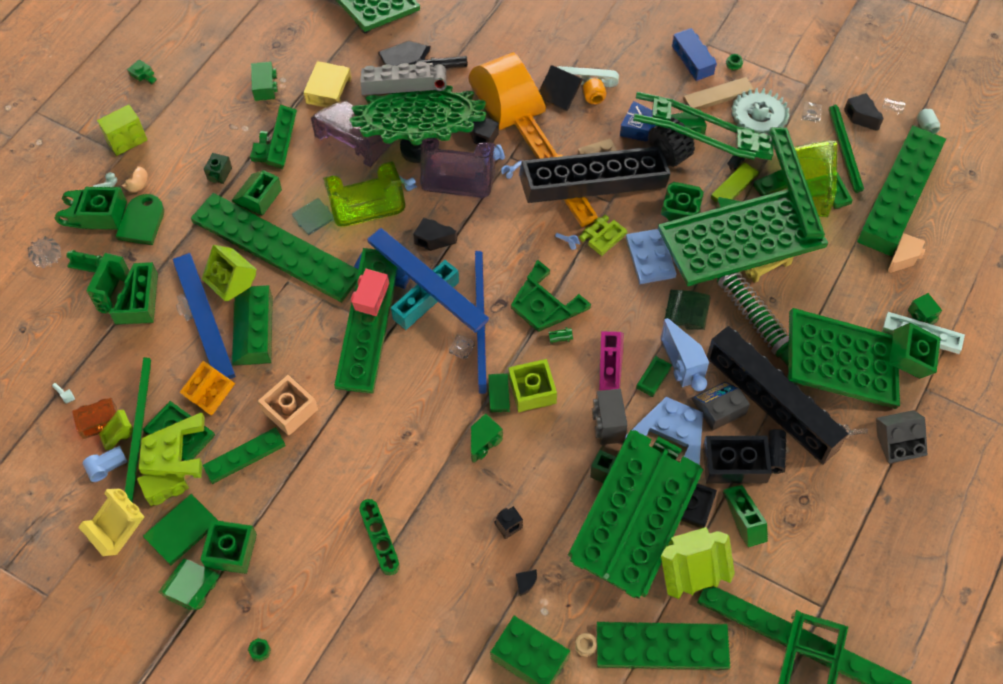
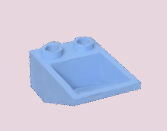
(685, 356)

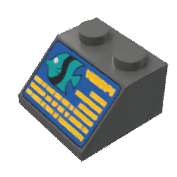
(721, 404)

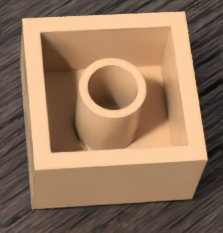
(288, 405)

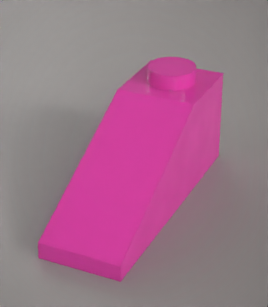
(611, 360)

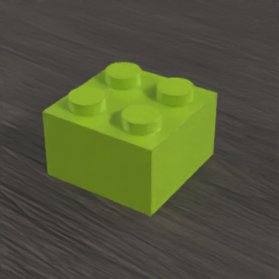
(122, 130)
(532, 385)

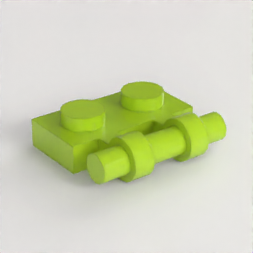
(606, 238)

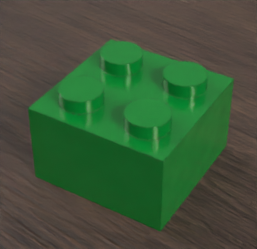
(915, 350)
(228, 546)

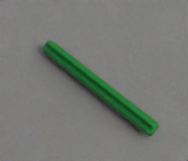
(846, 149)

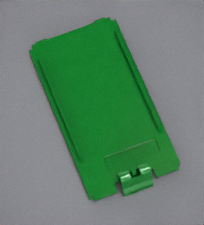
(636, 514)

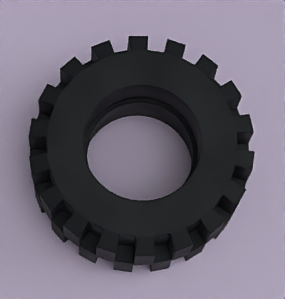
(674, 145)

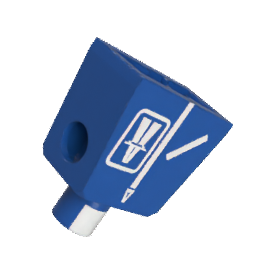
(634, 129)

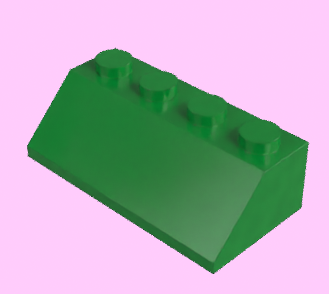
(252, 326)

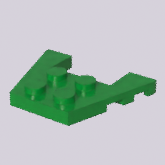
(539, 306)

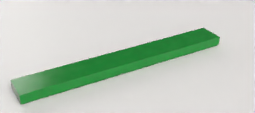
(796, 183)
(137, 430)

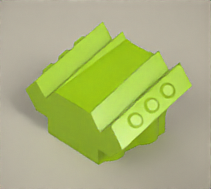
(697, 561)

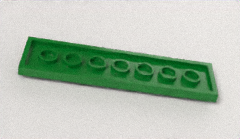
(365, 332)

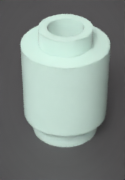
(928, 121)

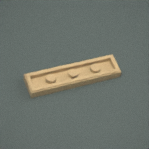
(718, 94)

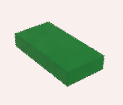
(654, 376)
(499, 393)

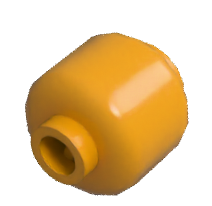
(594, 91)

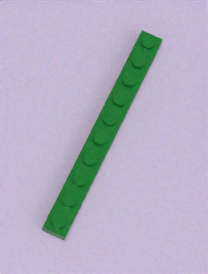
(779, 630)

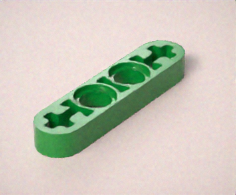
(377, 537)

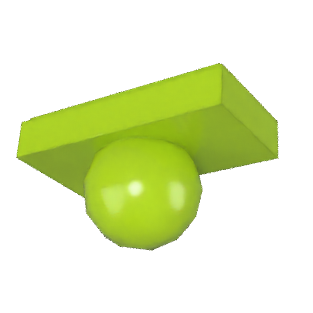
(116, 429)

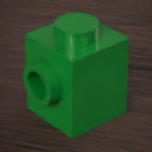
(925, 309)

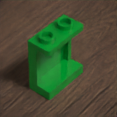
(105, 280)

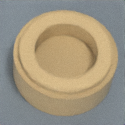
(586, 644)

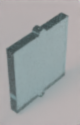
(313, 216)

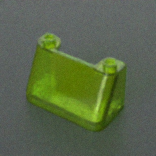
(820, 171)
(366, 199)

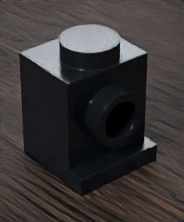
(508, 522)

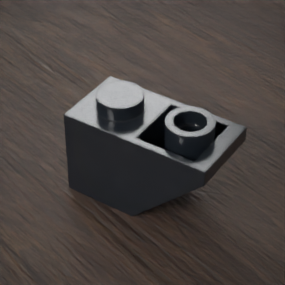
(863, 112)
(485, 131)
(434, 235)

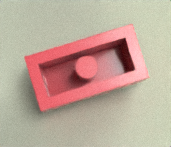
(370, 292)

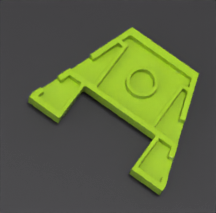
(163, 450)

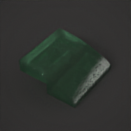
(688, 309)

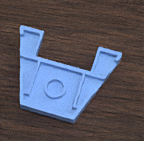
(675, 423)

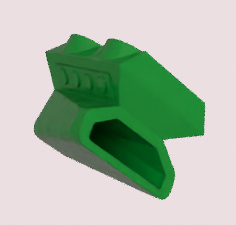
(681, 201)

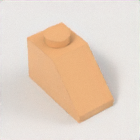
(906, 253)

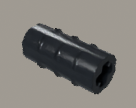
(777, 450)

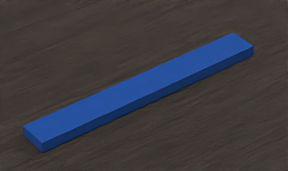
(428, 280)
(203, 315)
(481, 332)

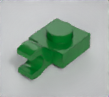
(141, 71)
(260, 150)

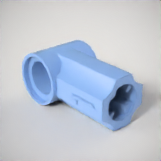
(99, 466)

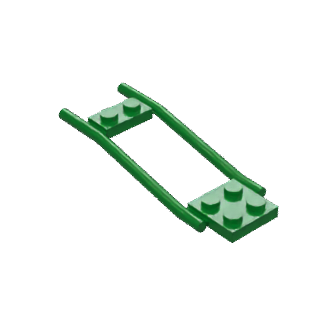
(747, 141)

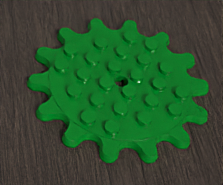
(418, 115)

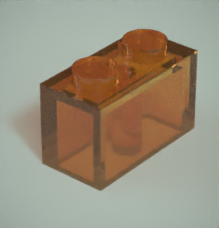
(93, 417)

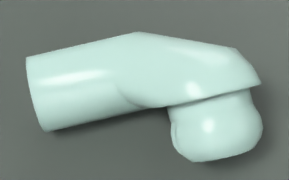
(110, 181)

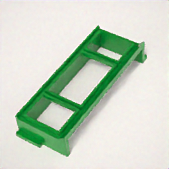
(793, 646)

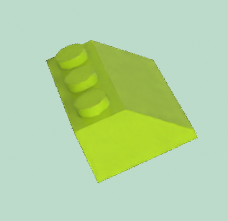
(228, 272)

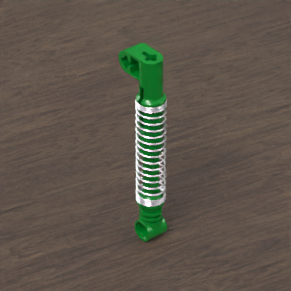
(757, 314)

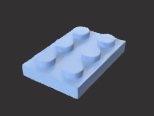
(650, 256)

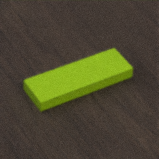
(735, 183)

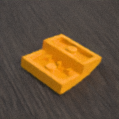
(207, 388)

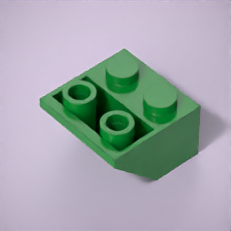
(258, 192)

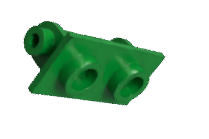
(83, 261)

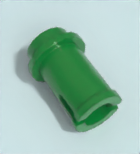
(560, 335)

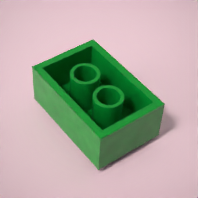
(529, 653)

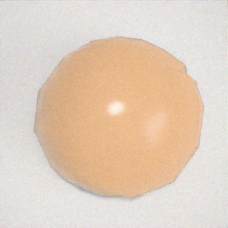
(136, 181)

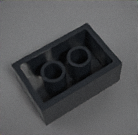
(736, 459)

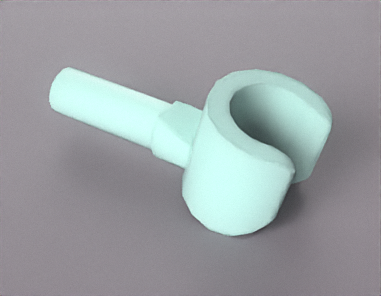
(67, 395)

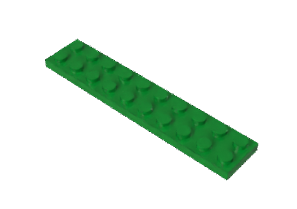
(276, 247)

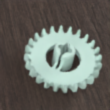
(760, 112)

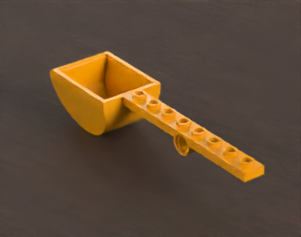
(515, 100)

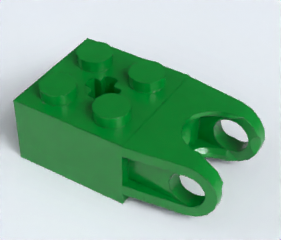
(93, 208)

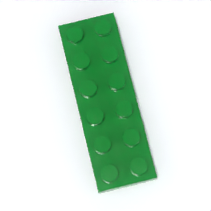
(662, 645)

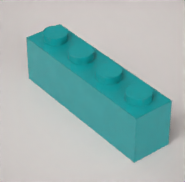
(418, 301)

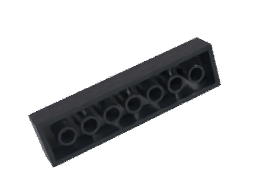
(594, 174)
(776, 395)

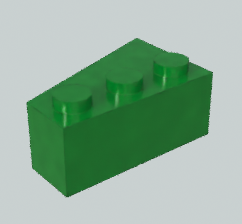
(138, 296)

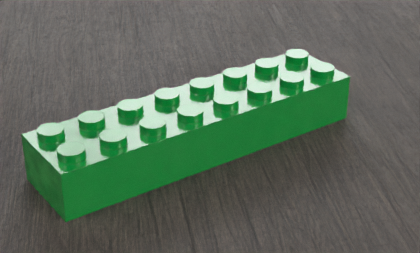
(901, 191)

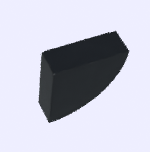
(526, 581)

